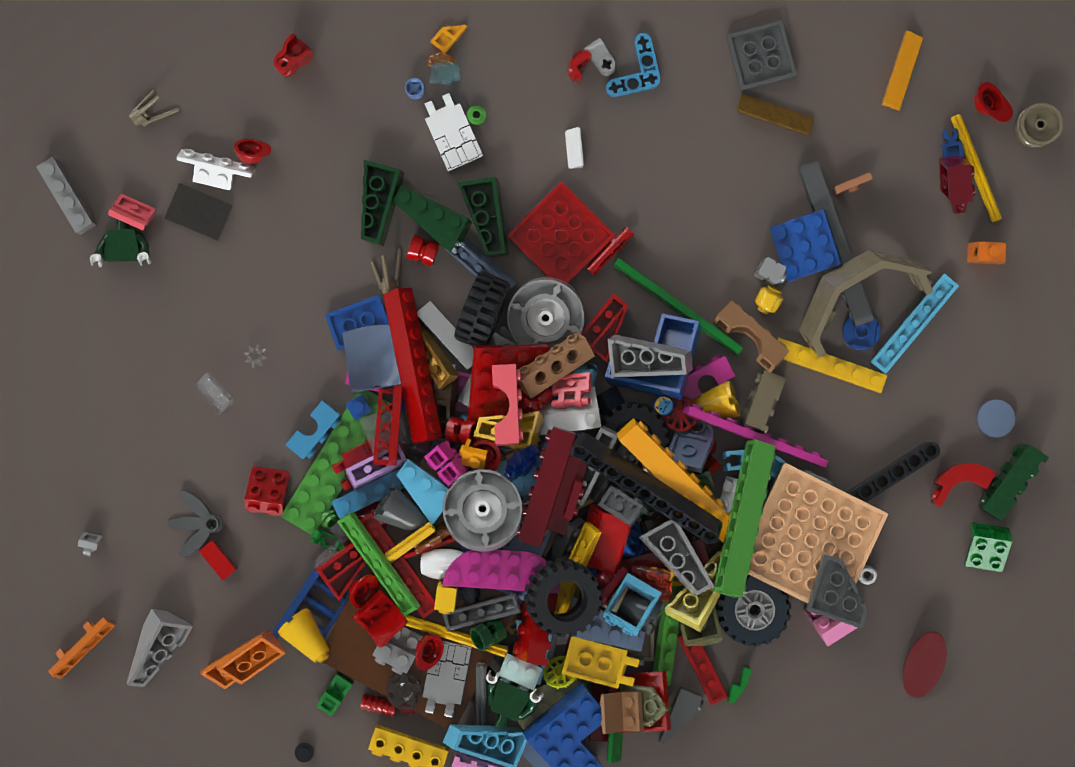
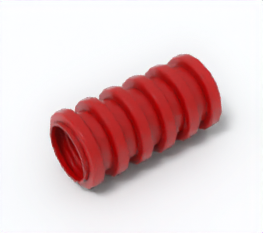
(377, 704)

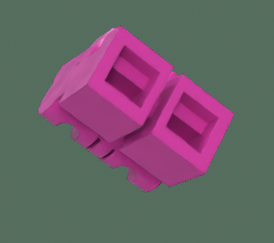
(449, 462)

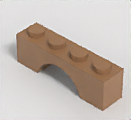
(735, 320)

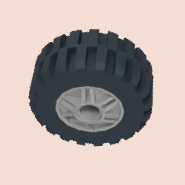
(756, 626)

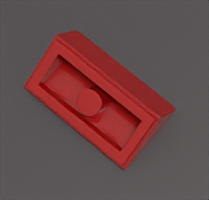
(218, 559)

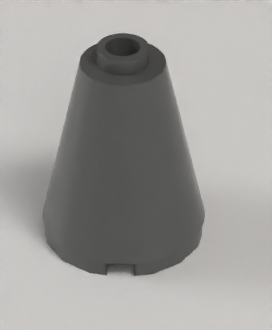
(399, 511)
(633, 608)

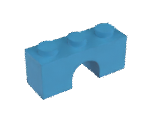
(305, 445)

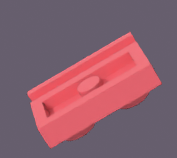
(132, 211)

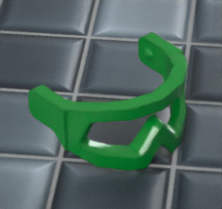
(317, 533)

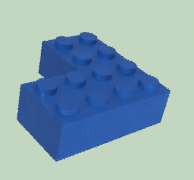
(672, 332)
(561, 730)

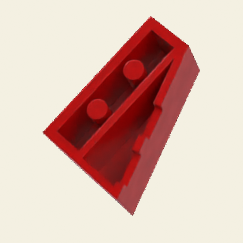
(605, 325)
(341, 569)

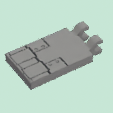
(447, 678)

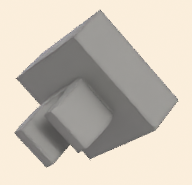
(89, 542)

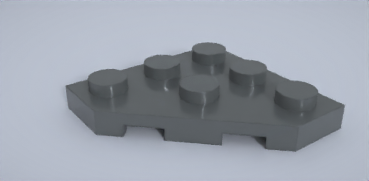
(836, 594)

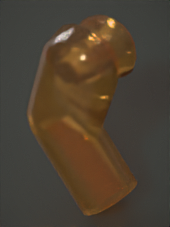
(439, 57)

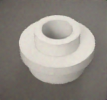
(873, 575)

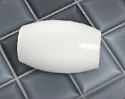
(436, 562)

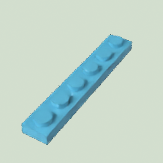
(914, 324)

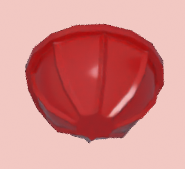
(251, 150)
(493, 454)
(363, 590)
(428, 651)

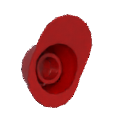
(991, 102)

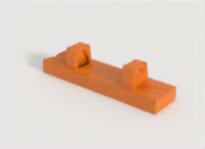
(69, 659)

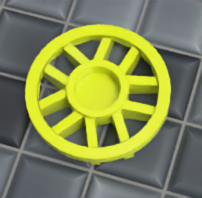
(557, 674)

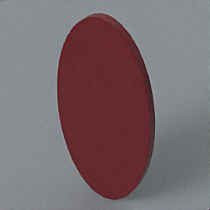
(924, 664)

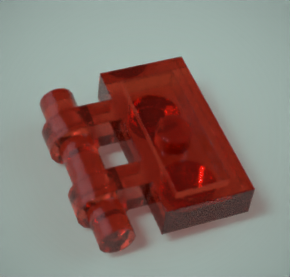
(655, 578)

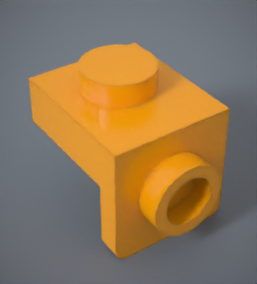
(472, 456)

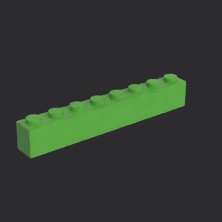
(744, 519)

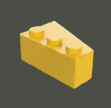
(531, 429)

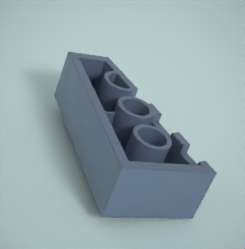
(609, 634)

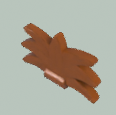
(434, 539)

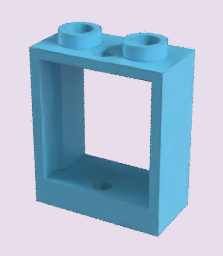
(640, 588)

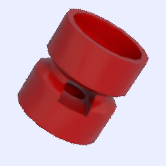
(422, 250)
(460, 430)

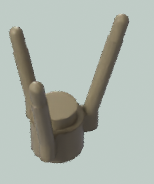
(139, 113)
(387, 283)

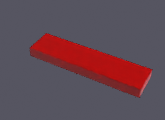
(705, 672)

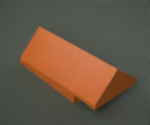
(244, 660)

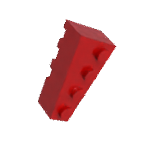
(532, 640)

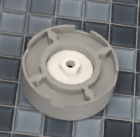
(543, 297)
(485, 529)

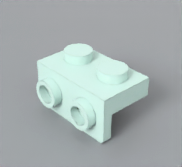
(519, 672)

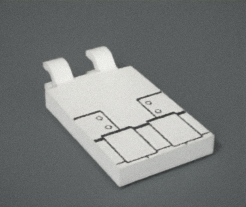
(452, 134)

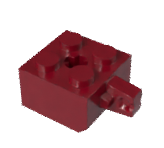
(956, 181)

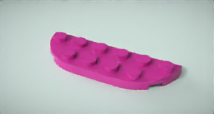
(494, 570)

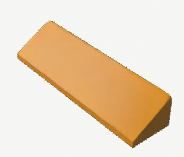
(902, 70)

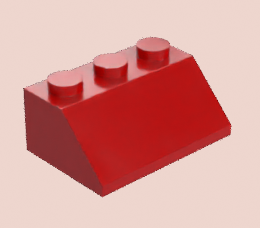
(611, 542)

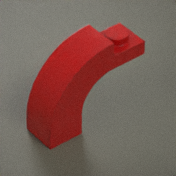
(957, 473)

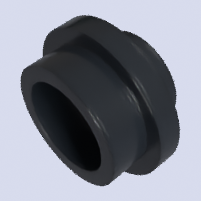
(304, 752)

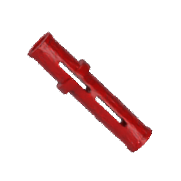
(613, 247)

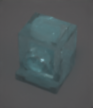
(444, 73)

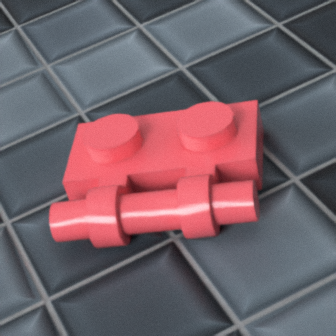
(572, 384)

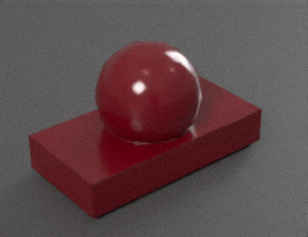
(610, 583)

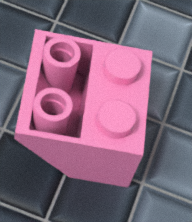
(828, 628)

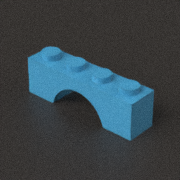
(367, 494)

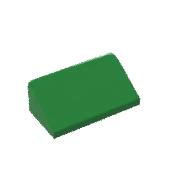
(614, 747)

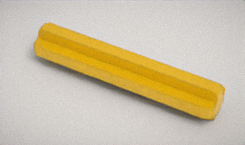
(411, 541)

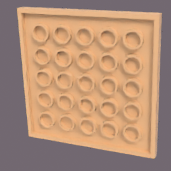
(804, 522)

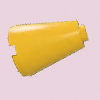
(720, 400)
(305, 636)

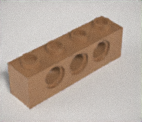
(564, 364)

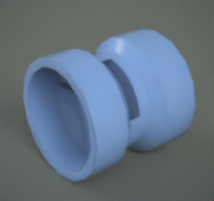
(412, 86)

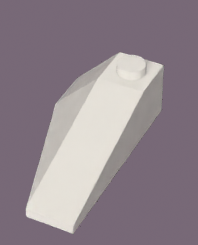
(572, 418)

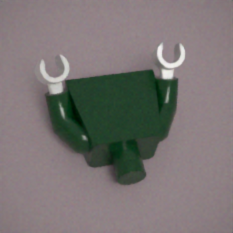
(121, 245)
(509, 701)

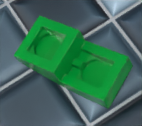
(737, 688)
(335, 694)

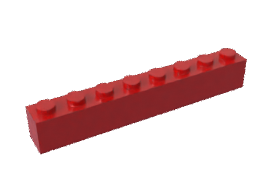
(412, 365)

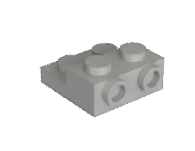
(399, 650)

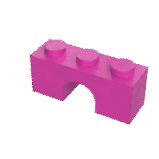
(717, 368)

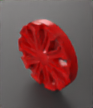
(679, 416)

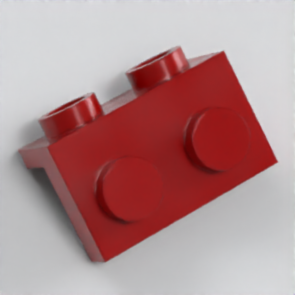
(579, 60)

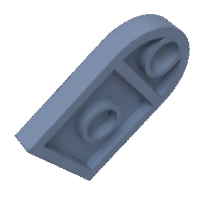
(693, 446)

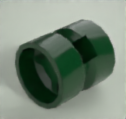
(488, 633)

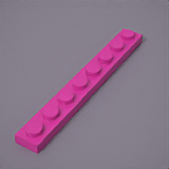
(748, 432)

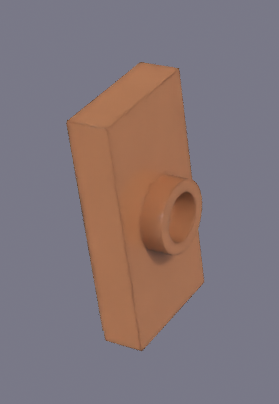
(853, 184)

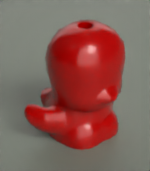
(539, 401)

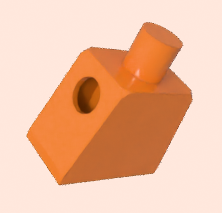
(986, 252)

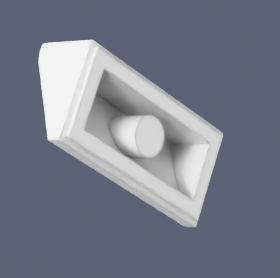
(574, 148)

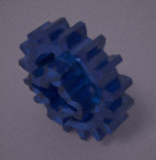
(521, 462)

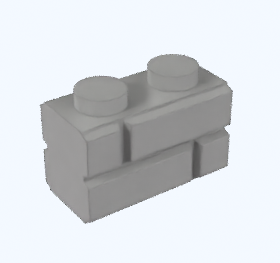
(771, 271)

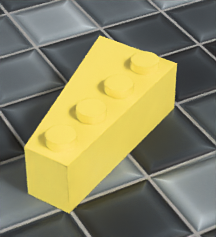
(696, 609)

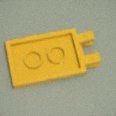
(598, 663)

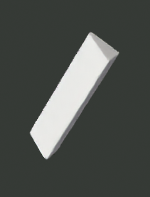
(445, 332)

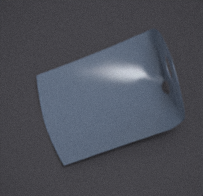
(370, 358)

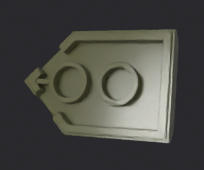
(652, 703)

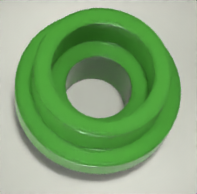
(476, 121)
(329, 519)

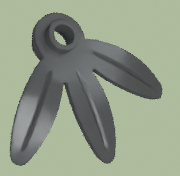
(204, 523)

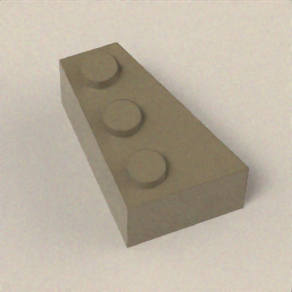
(763, 400)

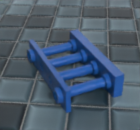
(305, 597)

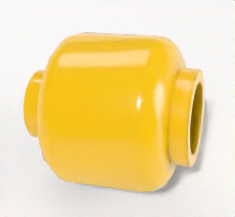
(769, 299)

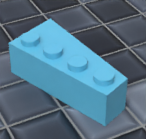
(488, 742)

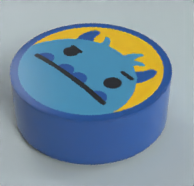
(663, 405)

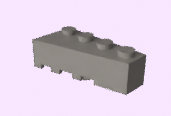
(643, 358)

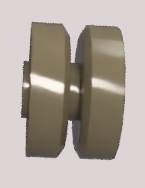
(1046, 132)

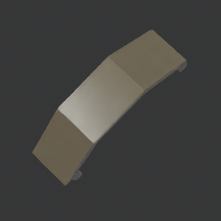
(848, 275)

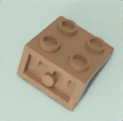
(621, 712)

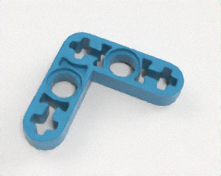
(645, 71)

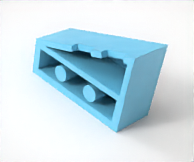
(424, 489)

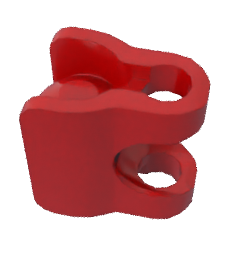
(294, 52)

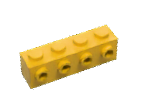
(407, 748)

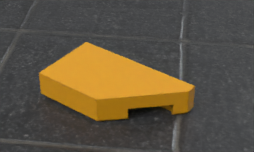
(447, 37)

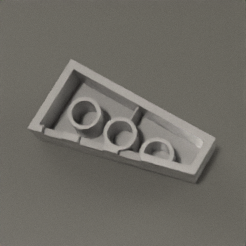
(677, 554)

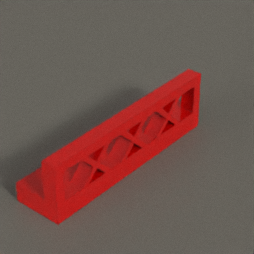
(395, 425)

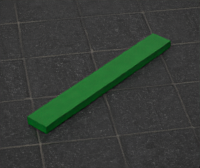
(676, 306)

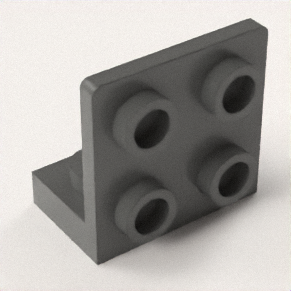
(622, 506)

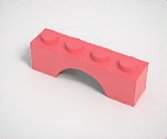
(508, 431)

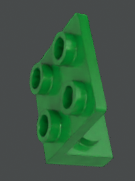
(988, 547)

